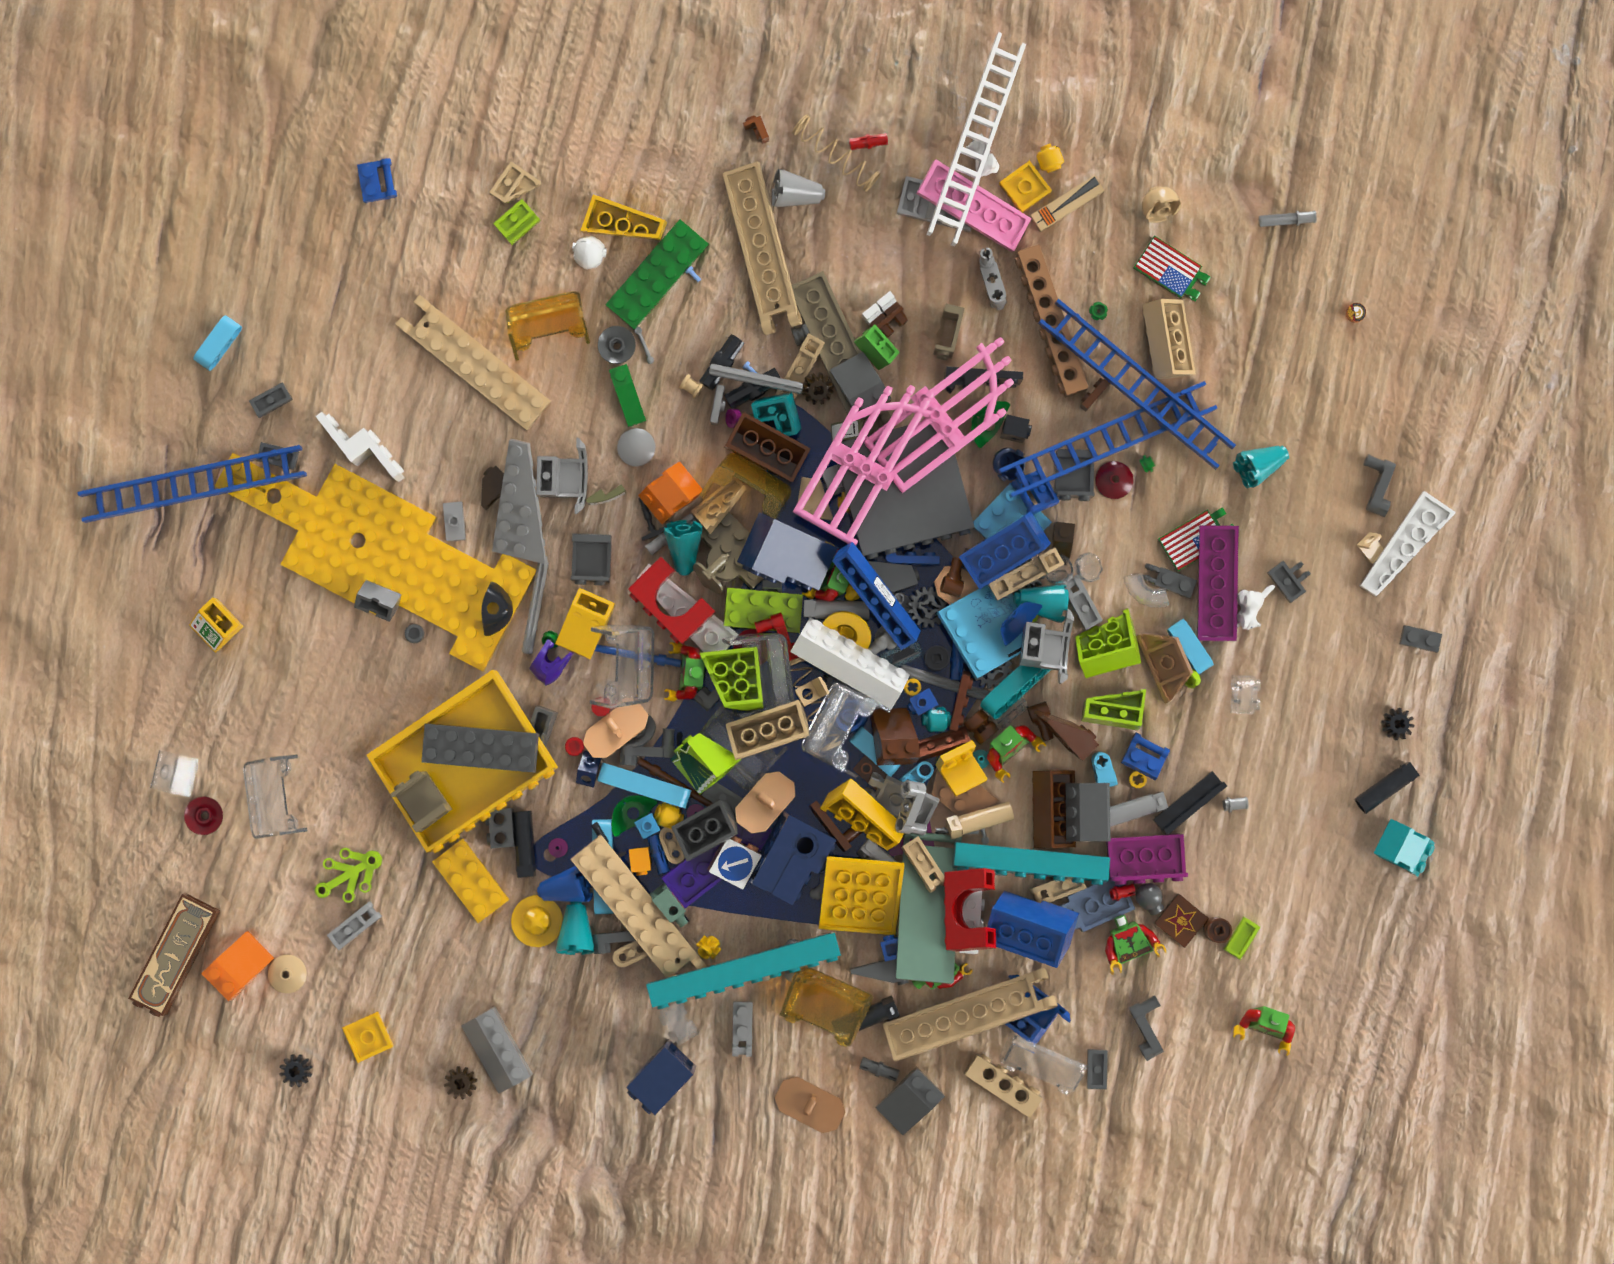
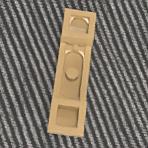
(804, 361)
(1026, 574)

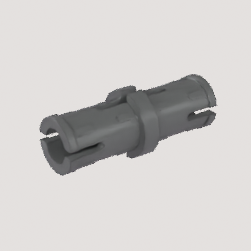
(879, 1069)

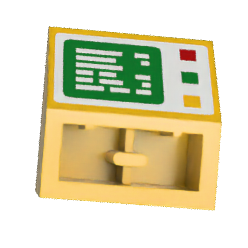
(215, 624)

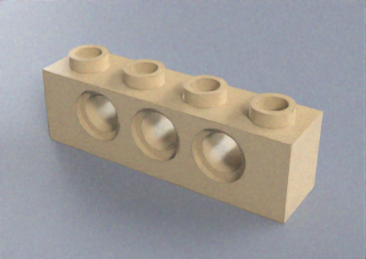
(1026, 1105)

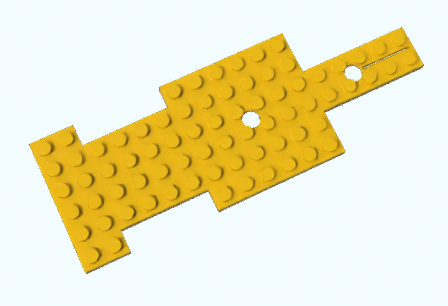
(397, 554)

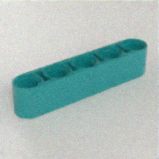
(1011, 689)

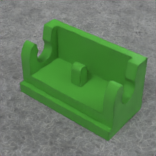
(877, 347)

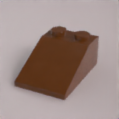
(894, 737)
(1073, 737)

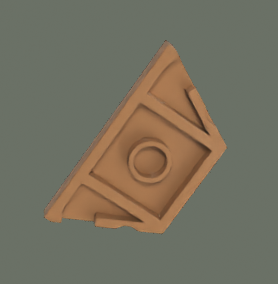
(1166, 663)
(967, 802)

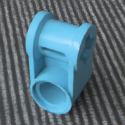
(1103, 773)
(915, 775)

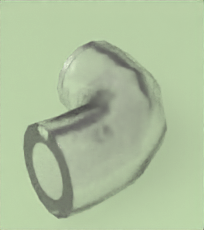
(1143, 593)

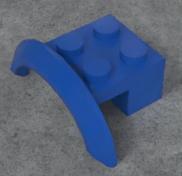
(1035, 1025)

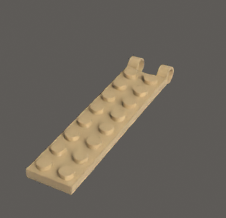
(761, 245)
(476, 365)
(634, 907)
(966, 1015)

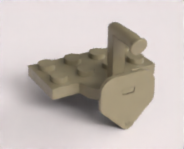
(726, 546)

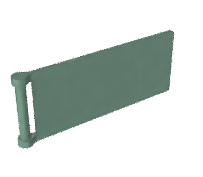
(921, 919)

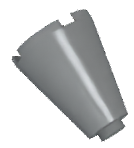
(795, 190)

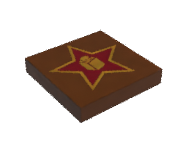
(1181, 920)

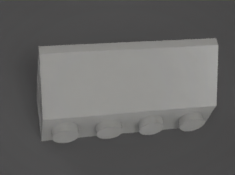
(497, 1050)

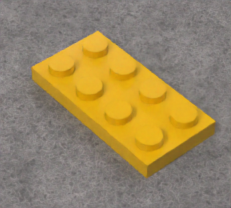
(470, 880)

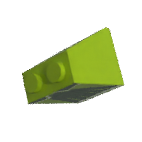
(703, 761)

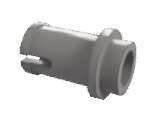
(1235, 804)

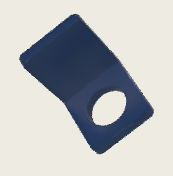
(588, 767)

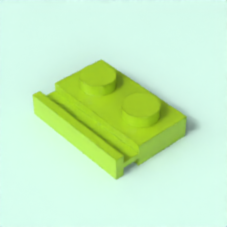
(516, 222)

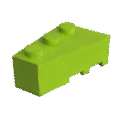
(1116, 710)

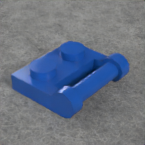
(370, 181)
(1043, 494)
(1142, 761)

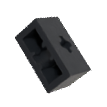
(1016, 429)

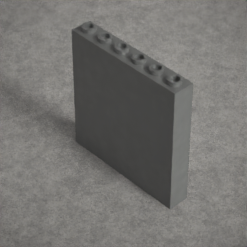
(924, 512)

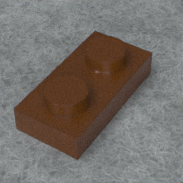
(1089, 398)

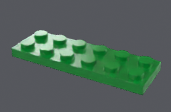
(657, 274)

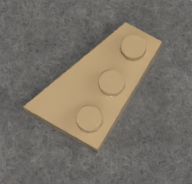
(718, 504)

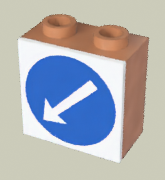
(735, 861)

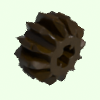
(818, 381)
(466, 1080)

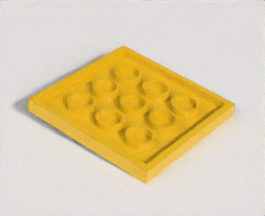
(861, 895)

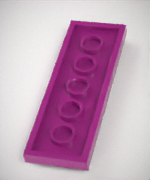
(1217, 583)

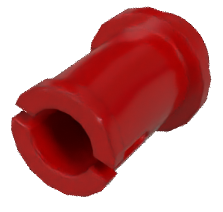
(1117, 893)

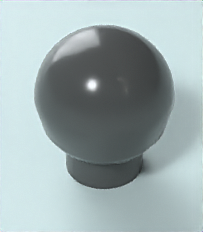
(1150, 898)

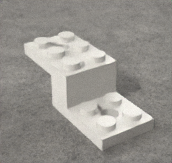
(361, 446)

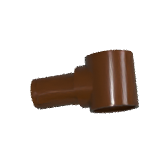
(952, 582)
(1045, 732)

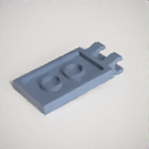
(1096, 905)

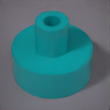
(983, 754)

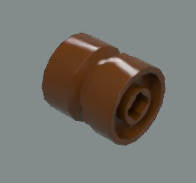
(976, 721)
(1217, 930)

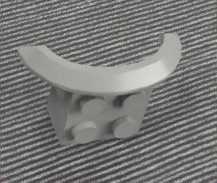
(564, 477)
(1047, 647)

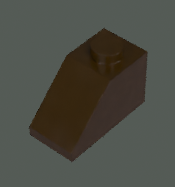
(491, 486)
(1063, 538)

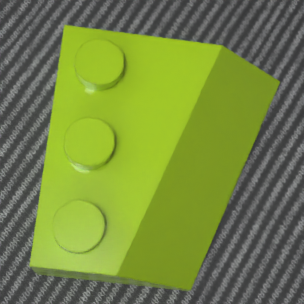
(1108, 646)
(736, 677)

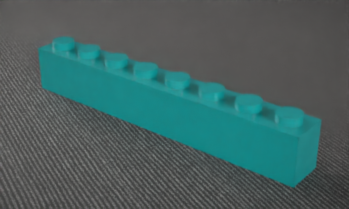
(1032, 862)

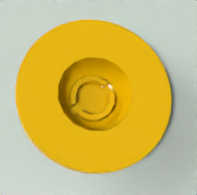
(850, 626)
(536, 921)

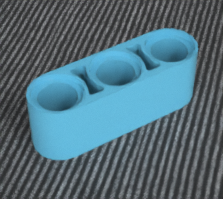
(217, 343)
(1195, 652)
(865, 743)

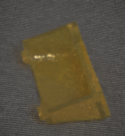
(826, 1004)

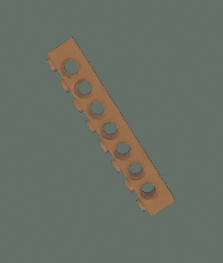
(1034, 256)

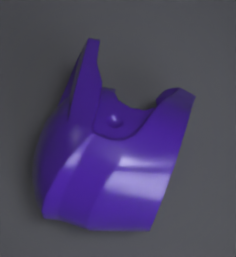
(546, 670)

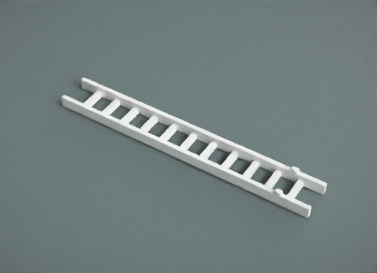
(987, 141)

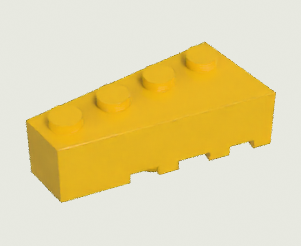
(619, 220)
(863, 813)

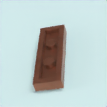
(961, 700)
(942, 743)

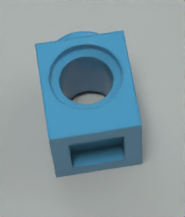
(647, 826)

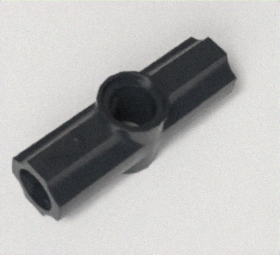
(724, 357)
(748, 391)

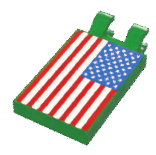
(1171, 269)
(1183, 542)

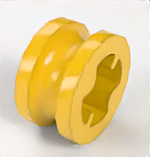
(912, 693)
(1139, 785)

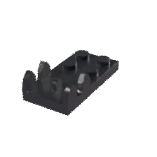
(974, 373)

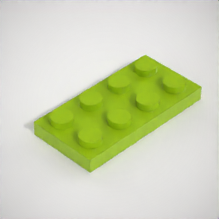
(750, 606)

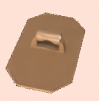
(810, 1104)

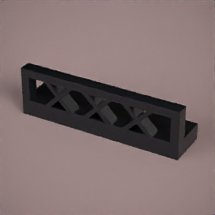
(1189, 803)

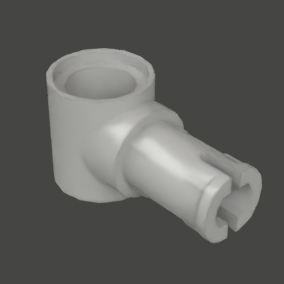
(882, 641)

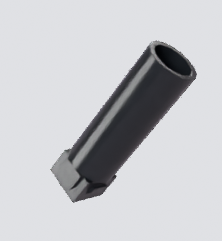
(1386, 787)
(524, 844)
(880, 1012)

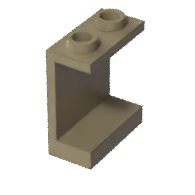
(952, 313)
(421, 800)

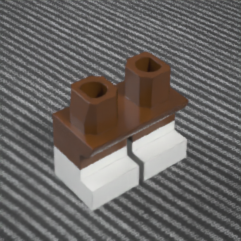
(884, 313)

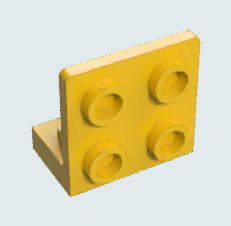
(961, 769)

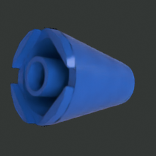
(566, 887)

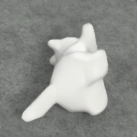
(991, 164)
(1250, 604)

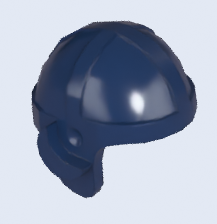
(1005, 457)

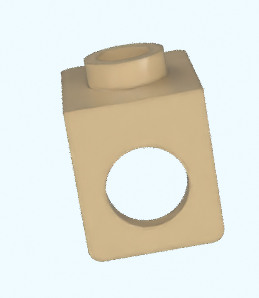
(1370, 546)
(818, 689)

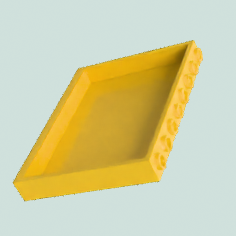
(468, 790)

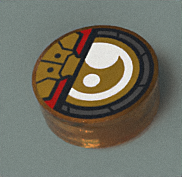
(1356, 312)

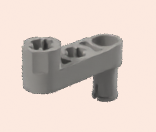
(989, 269)
(914, 795)

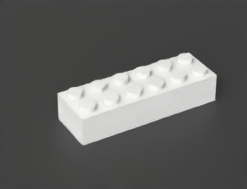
(850, 663)

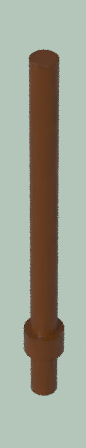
(655, 770)

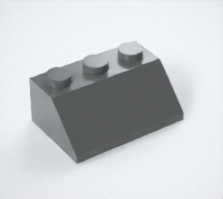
(1087, 811)
(705, 829)

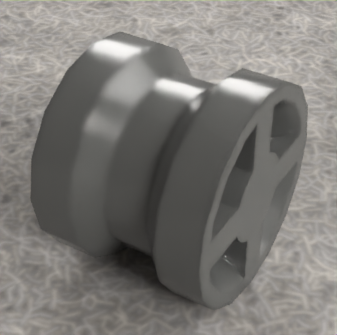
(800, 334)

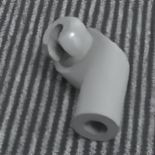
(816, 893)

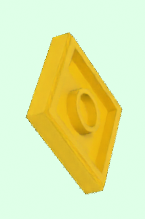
(1025, 187)
(367, 1037)

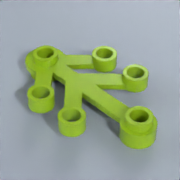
(351, 873)

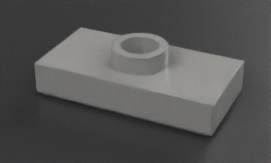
(718, 405)
(454, 521)

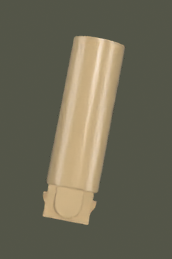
(979, 819)

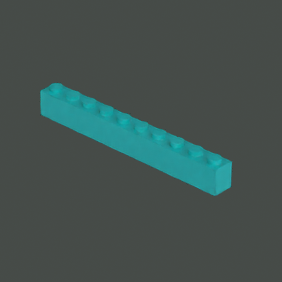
(743, 969)

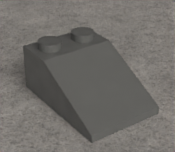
(859, 379)
(910, 1101)

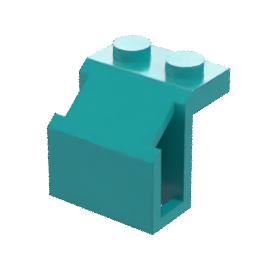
(1404, 847)

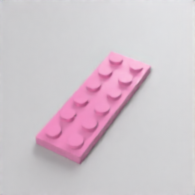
(986, 213)

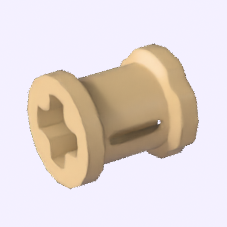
(691, 386)

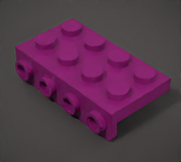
(1146, 858)

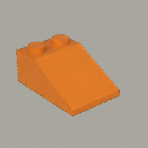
(237, 966)

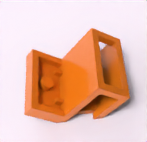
(670, 492)

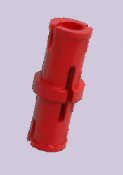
(868, 141)

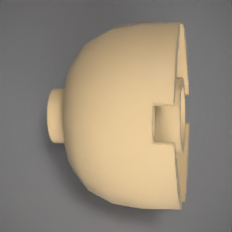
(1160, 203)

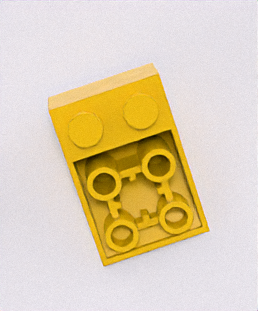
(585, 612)

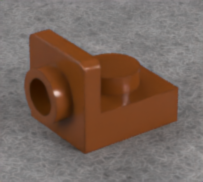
(760, 130)

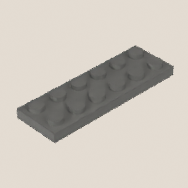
(480, 748)

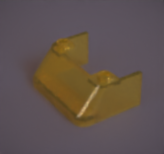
(545, 318)
(733, 465)

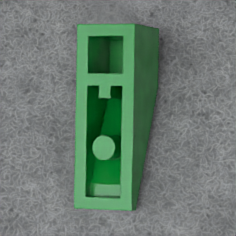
(627, 395)

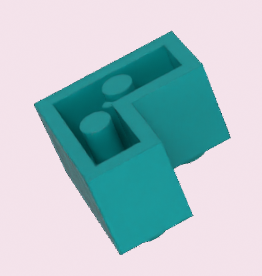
(780, 409)

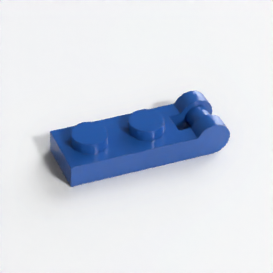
(911, 559)

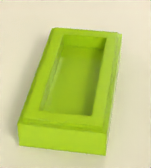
(1241, 938)

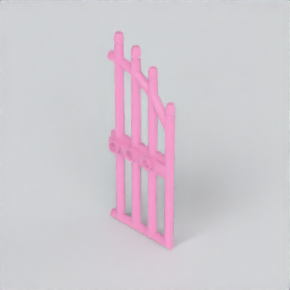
(942, 423)
(864, 467)

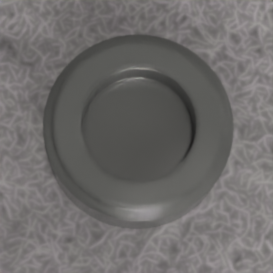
(414, 633)

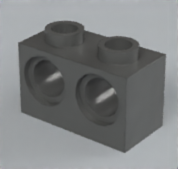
(506, 827)

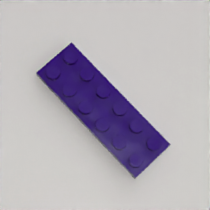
(692, 879)

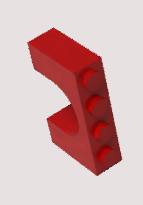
(646, 590)
(957, 888)

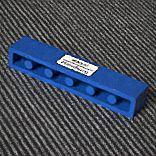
(876, 595)

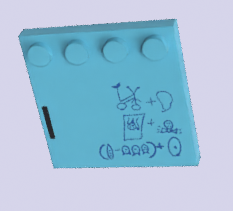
(975, 630)

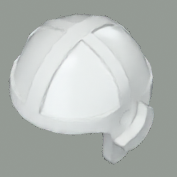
(589, 252)

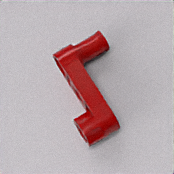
(777, 623)

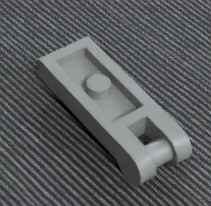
(1083, 604)
(353, 926)
(742, 1028)

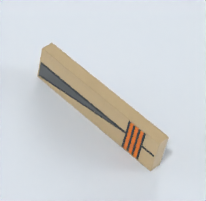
(1067, 203)

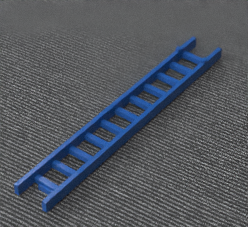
(1129, 393)
(1112, 450)
(190, 472)

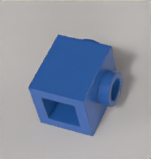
(922, 702)
(889, 947)

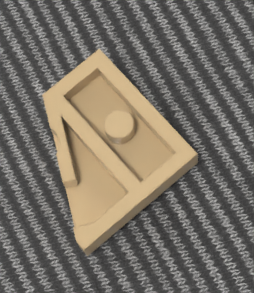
(513, 184)
(814, 499)

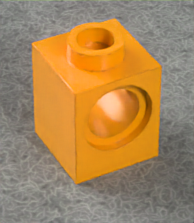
(640, 860)

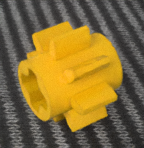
(708, 947)

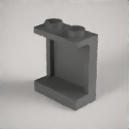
(1077, 483)
(591, 559)

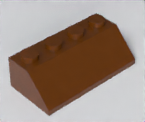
(767, 447)
(1050, 808)

